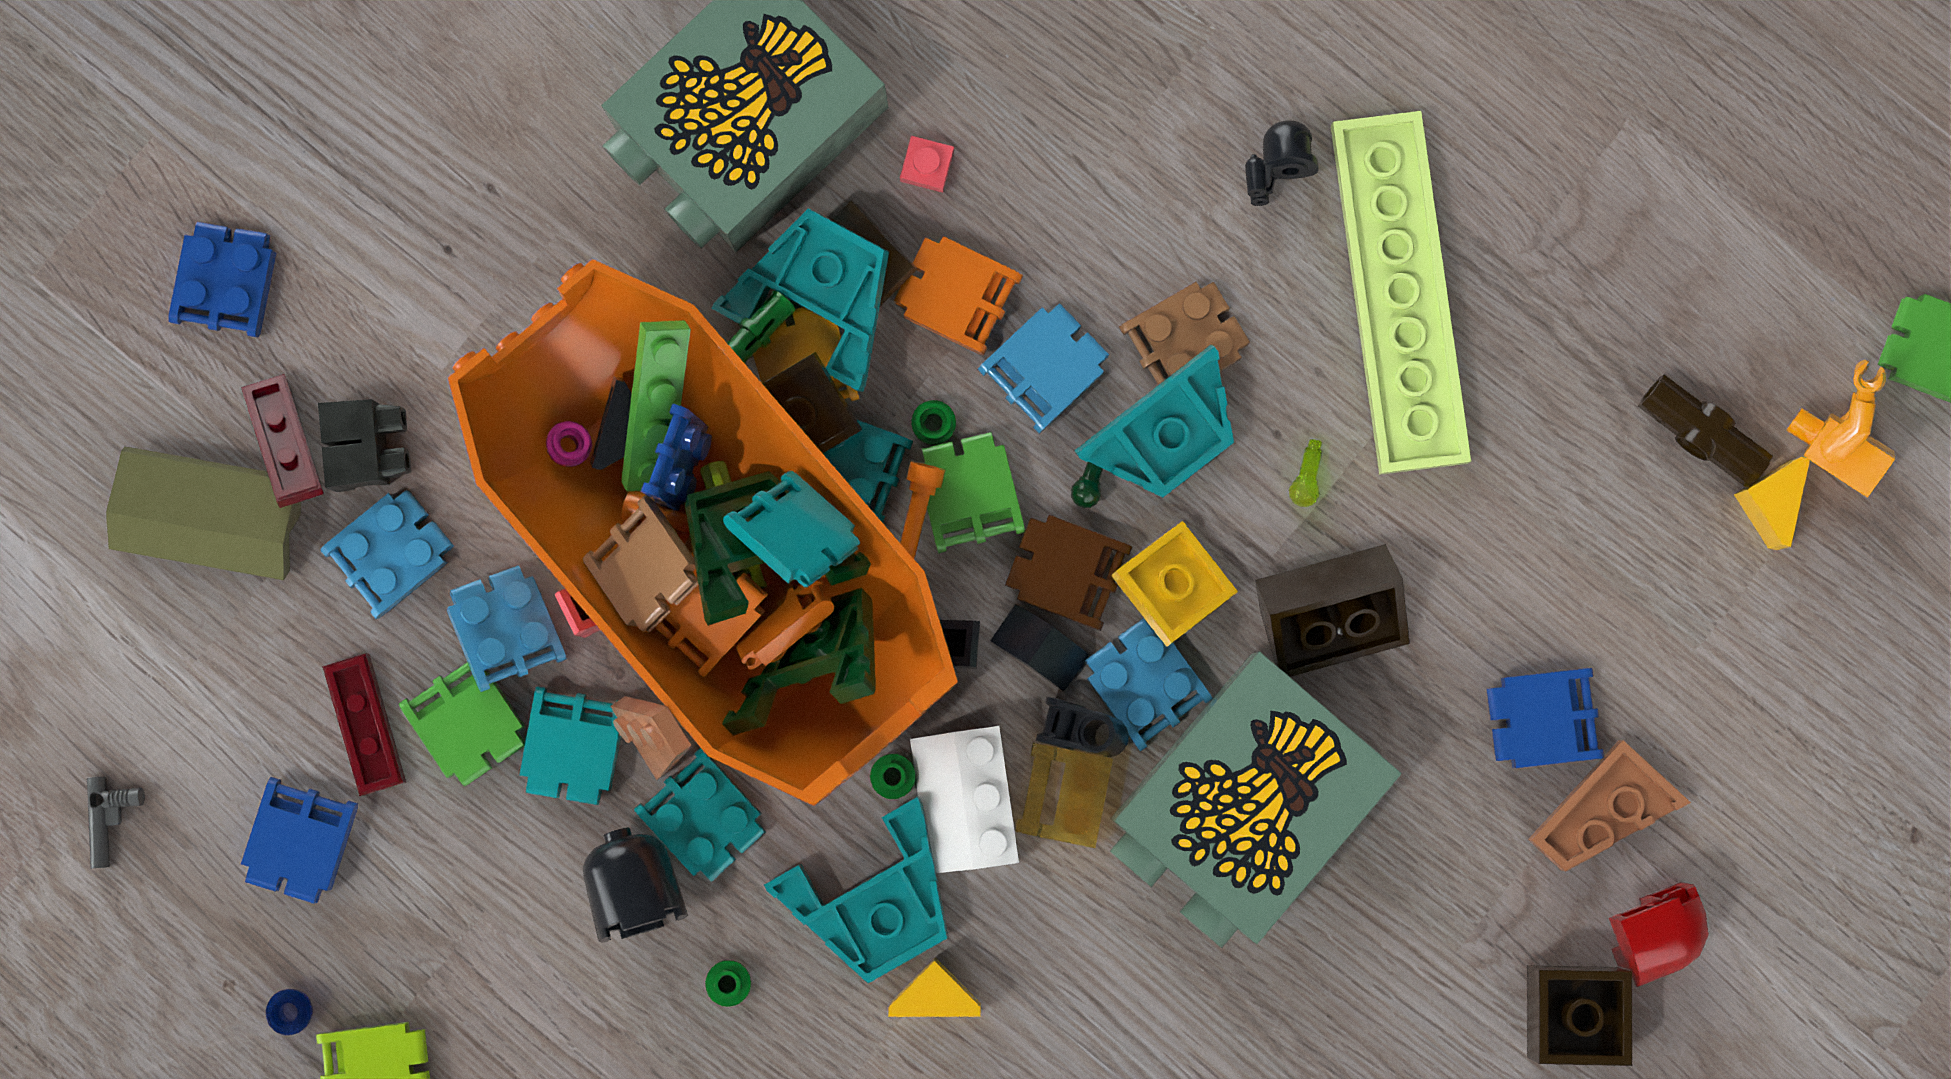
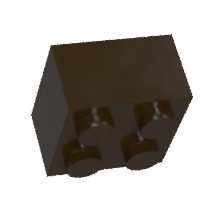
(1579, 1015)

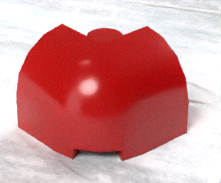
(1661, 933)

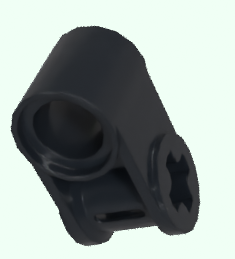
(1076, 727)

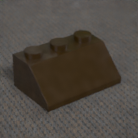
(1334, 610)

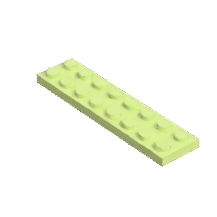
(1400, 293)

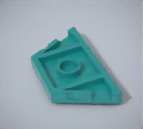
(1167, 430)

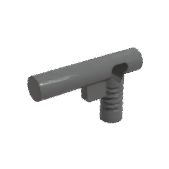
(106, 815)

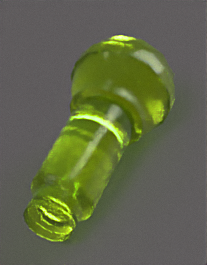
(1305, 489)

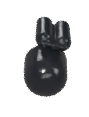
(1285, 156)

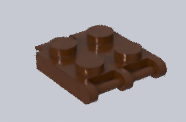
(1066, 569)

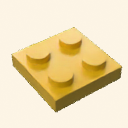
(1174, 583)

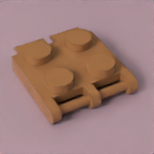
(1184, 328)
(644, 567)

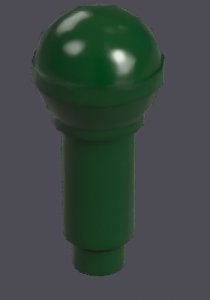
(1087, 490)

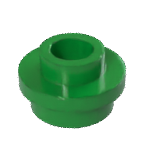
(928, 409)
(907, 776)
(742, 979)

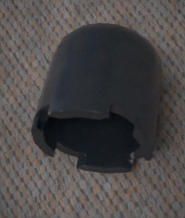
(631, 885)

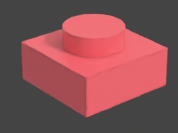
(927, 164)

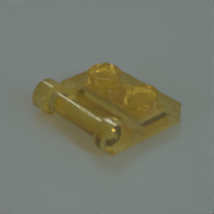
(1079, 798)

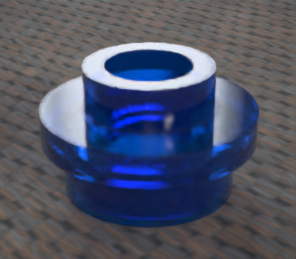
(275, 1012)

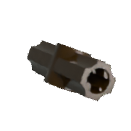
(1705, 431)

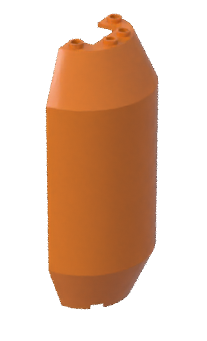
(564, 373)

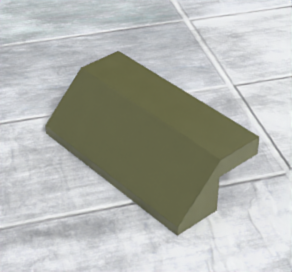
(199, 514)

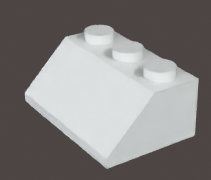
(965, 799)

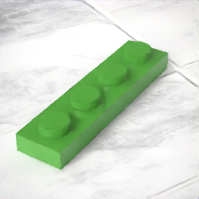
(656, 386)

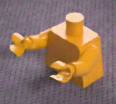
(1844, 443)

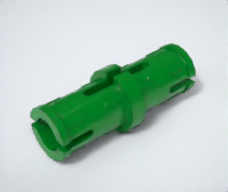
(761, 325)

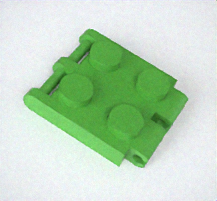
(1924, 352)
(973, 492)
(465, 725)

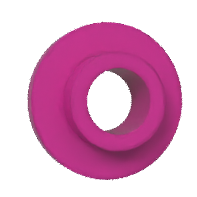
(575, 432)

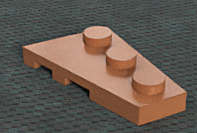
(652, 732)
(1606, 806)

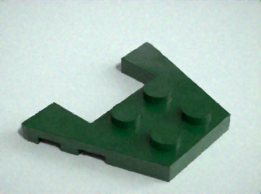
(721, 553)
(839, 646)

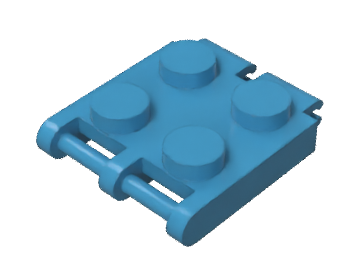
(1046, 365)
(389, 551)
(503, 626)
(1144, 682)

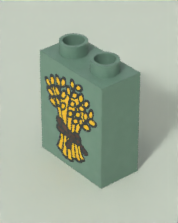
(742, 114)
(1251, 802)

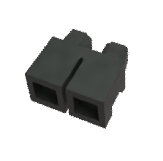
(358, 443)

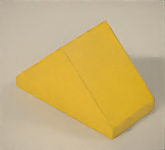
(1775, 502)
(935, 994)

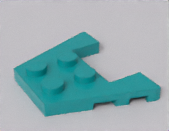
(828, 274)
(884, 917)

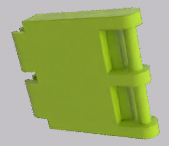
(375, 1052)

